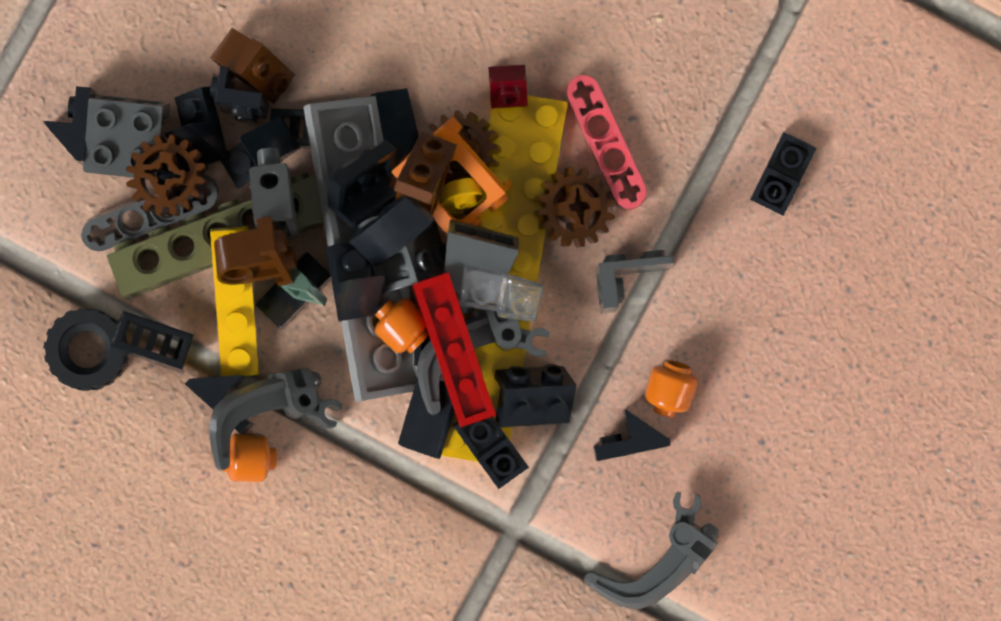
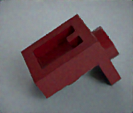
(508, 86)

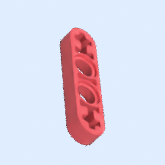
(601, 144)

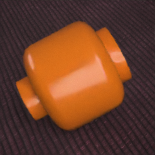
(401, 325)
(671, 388)
(250, 458)

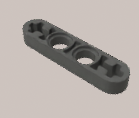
(151, 220)

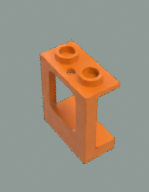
(493, 187)

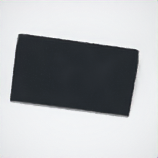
(397, 121)
(280, 305)
(425, 431)

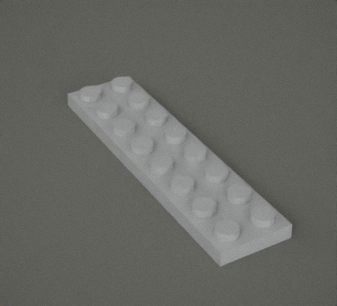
(337, 137)

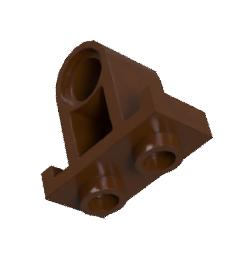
(253, 65)
(425, 171)
(255, 255)

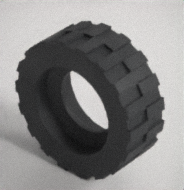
(58, 356)

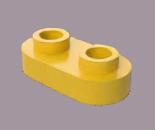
(460, 196)

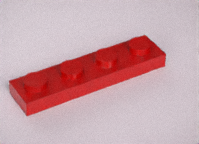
(454, 349)

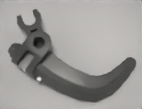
(484, 329)
(287, 390)
(685, 556)

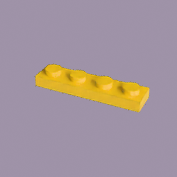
(235, 320)

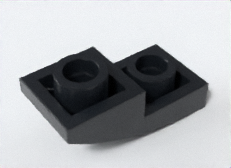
(783, 173)
(392, 230)
(492, 450)

